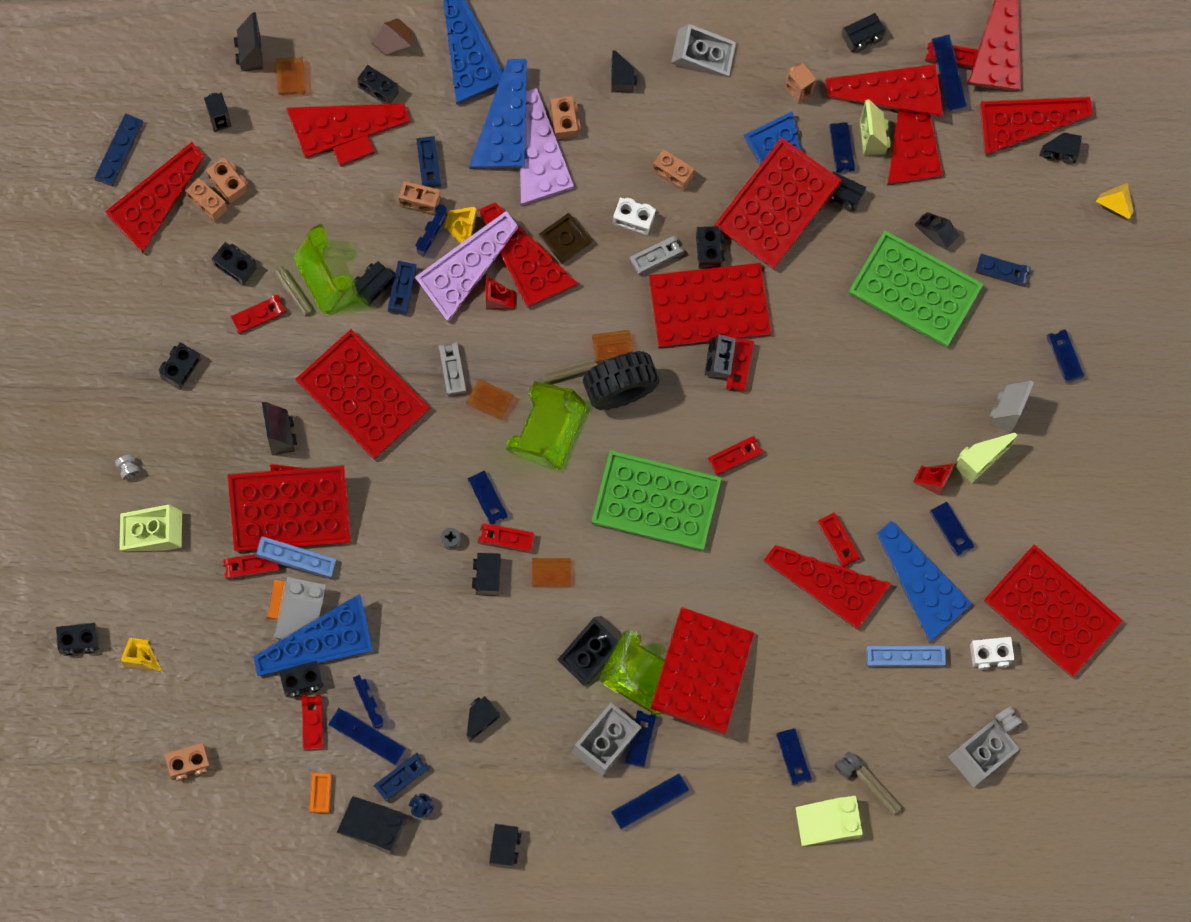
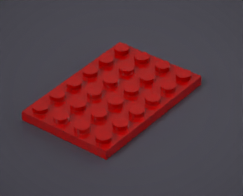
(777, 203)
(709, 303)
(362, 394)
(289, 506)
(1052, 610)
(702, 670)

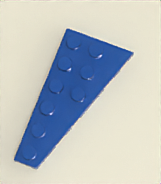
(504, 130)
(926, 587)
(328, 637)

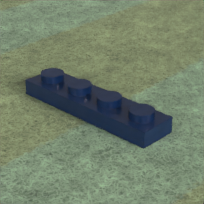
(118, 150)

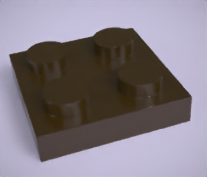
(565, 238)

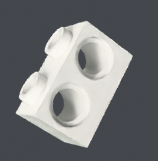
(631, 221)
(990, 647)

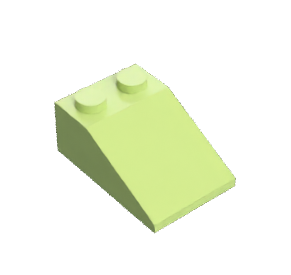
(873, 130)
(981, 456)
(151, 529)
(829, 821)

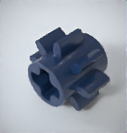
(421, 805)

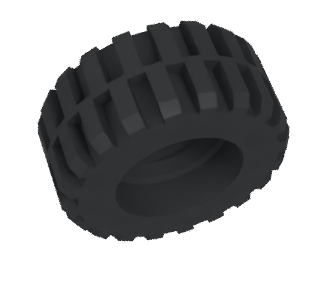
(621, 380)

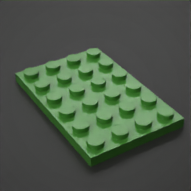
(915, 289)
(656, 500)

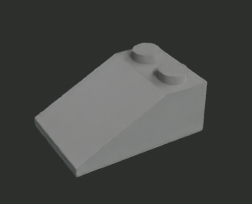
(703, 51)
(1010, 405)
(299, 605)
(606, 739)
(983, 752)

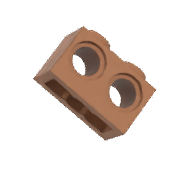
(800, 82)
(561, 118)
(673, 170)
(223, 182)
(419, 197)
(206, 200)
(186, 756)

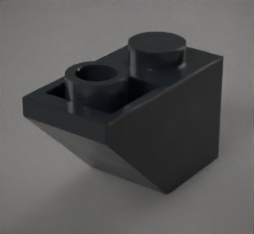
(1063, 147)
(937, 229)

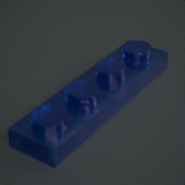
(949, 72)
(367, 736)
(649, 801)

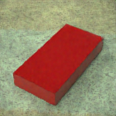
(353, 150)

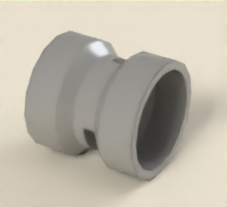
(127, 467)
(1008, 719)

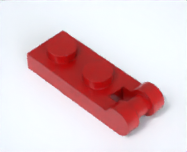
(964, 56)
(258, 314)
(740, 364)
(734, 455)
(506, 537)
(838, 539)
(248, 566)
(312, 723)

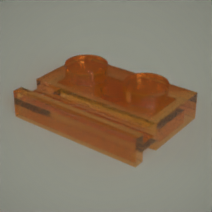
(290, 76)
(611, 344)
(489, 399)
(551, 572)

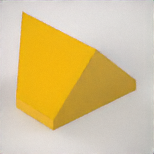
(1118, 200)
(461, 223)
(140, 656)

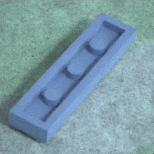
(295, 557)
(906, 656)

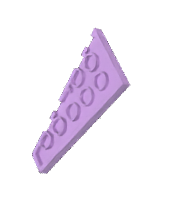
(544, 168)
(458, 272)

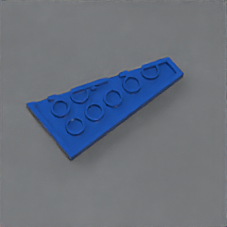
(472, 60)
(765, 138)

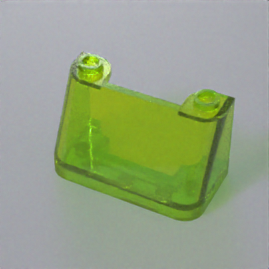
(329, 292)
(550, 426)
(633, 670)

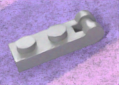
(656, 255)
(452, 369)

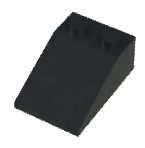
(249, 45)
(278, 429)
(590, 650)
(372, 824)

